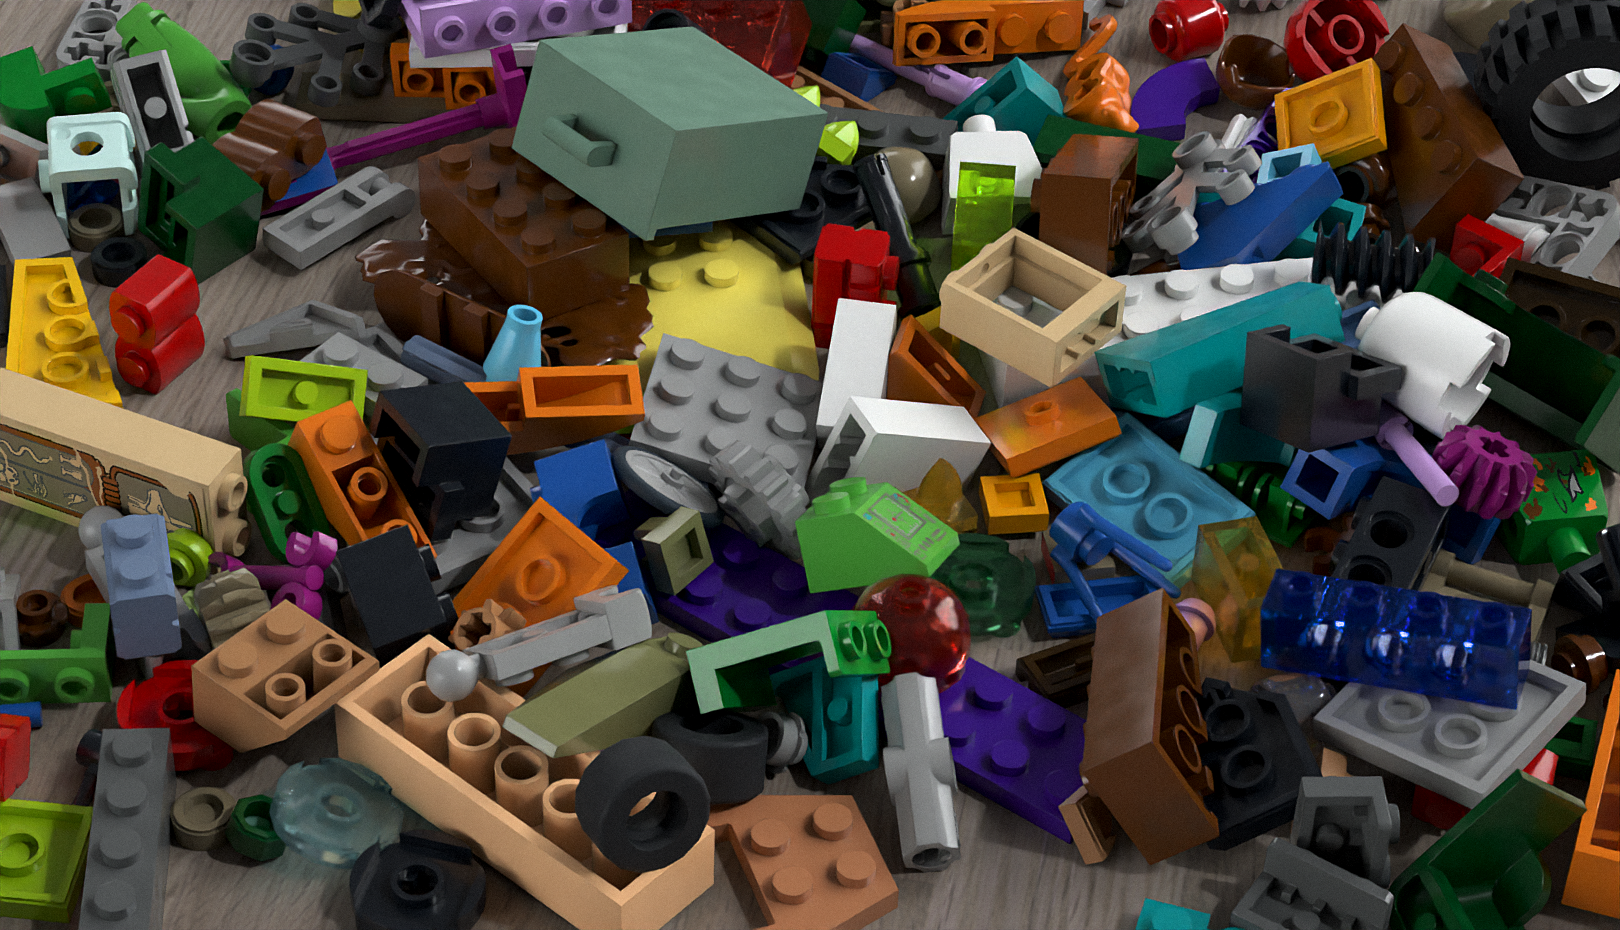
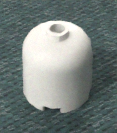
(1440, 356)

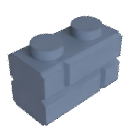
(140, 586)

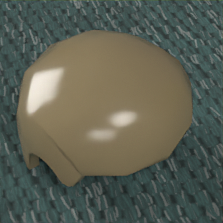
(914, 180)

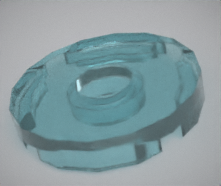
(325, 838)

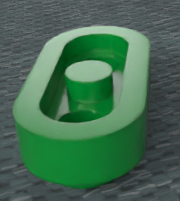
(288, 501)

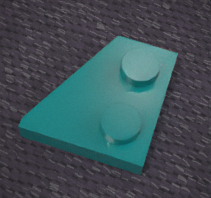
(837, 717)

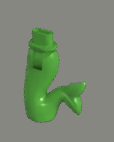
(212, 96)

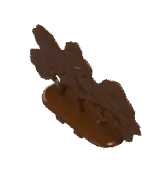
(468, 313)

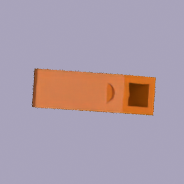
(352, 476)

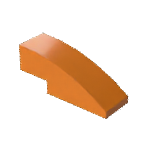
(563, 404)

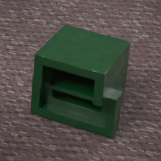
(198, 207)

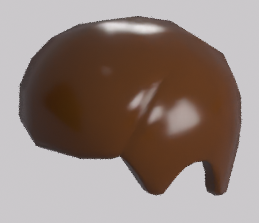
(1253, 71)

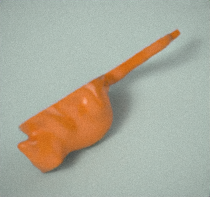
(1098, 82)

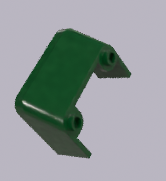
(1547, 374)
(1489, 863)

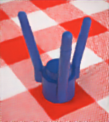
(1089, 538)

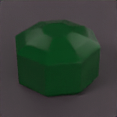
(252, 829)

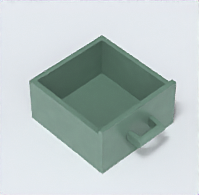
(666, 128)

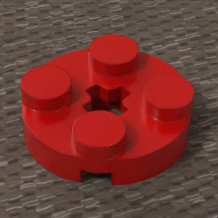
(159, 702)

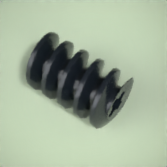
(1369, 263)

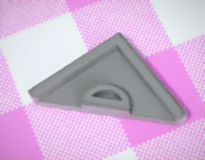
(294, 329)

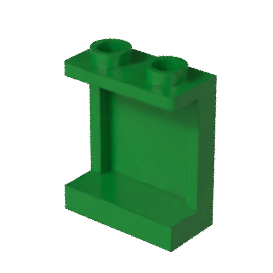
(736, 672)

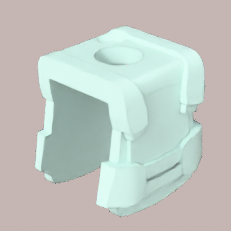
(111, 162)

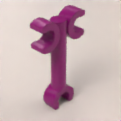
(295, 581)

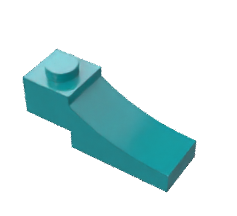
(1219, 437)

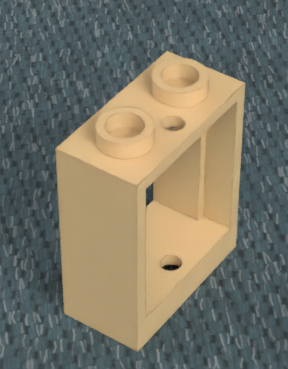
(1088, 301)

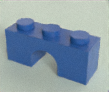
(592, 497)

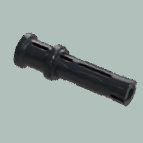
(914, 282)

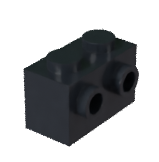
(396, 593)

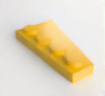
(54, 332)

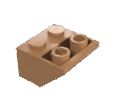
(275, 678)

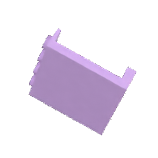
(470, 25)

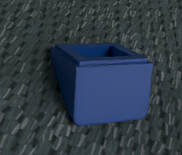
(857, 75)

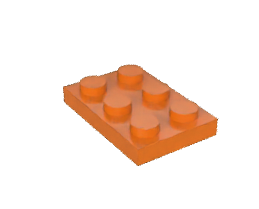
(540, 572)

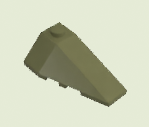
(608, 698)

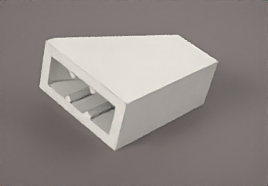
(856, 359)
(897, 444)

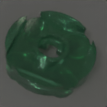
(1003, 579)

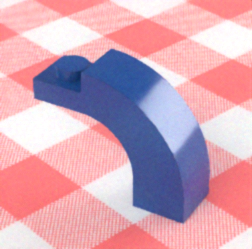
(1340, 475)

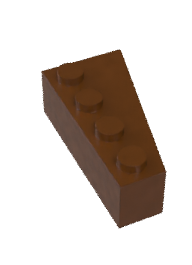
(1439, 139)
(1087, 197)
(1148, 728)

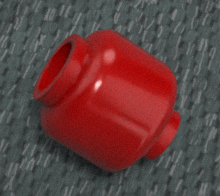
(1188, 28)

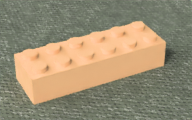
(505, 796)

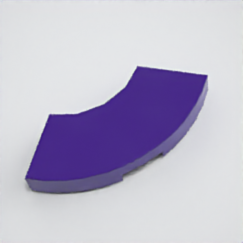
(1171, 96)

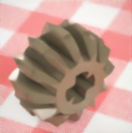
(229, 604)

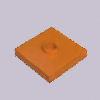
(1048, 427)

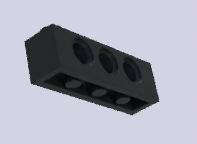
(1392, 540)

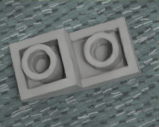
(29, 223)

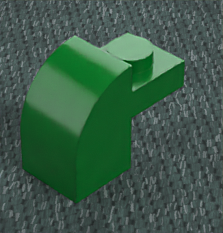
(33, 96)

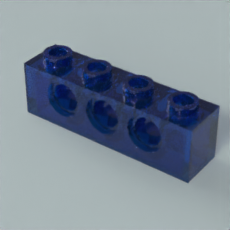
(1396, 638)

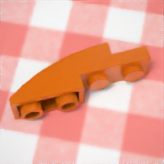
(982, 28)

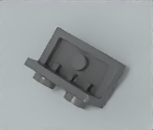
(1347, 824)
(1310, 894)

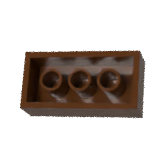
(522, 226)

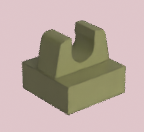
(675, 549)

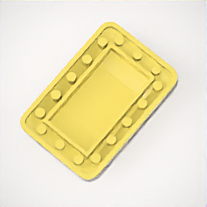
(725, 296)

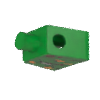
(1560, 513)

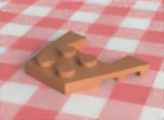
(808, 860)

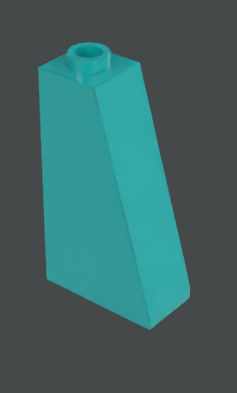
(1206, 353)

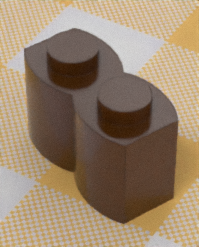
(274, 146)

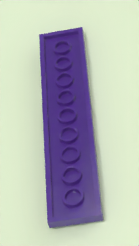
(999, 732)

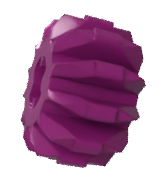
(1487, 470)

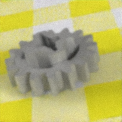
(760, 497)

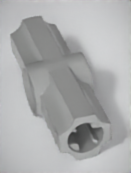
(920, 772)

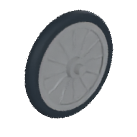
(665, 484)

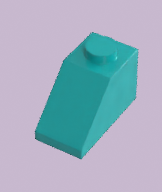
(1014, 99)

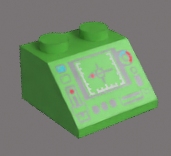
(869, 534)

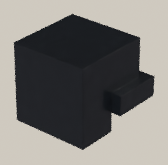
(1312, 389)
(441, 452)

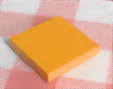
(1336, 113)

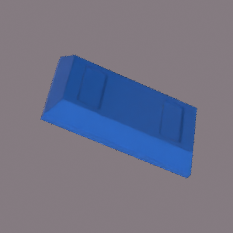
(1065, 612)

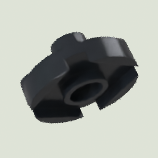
(421, 856)

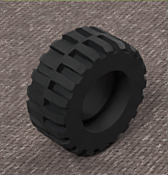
(1526, 56)

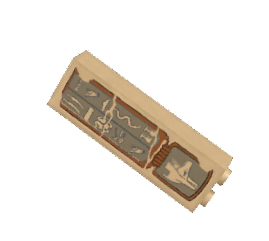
(80, 453)

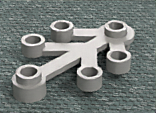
(1168, 210)

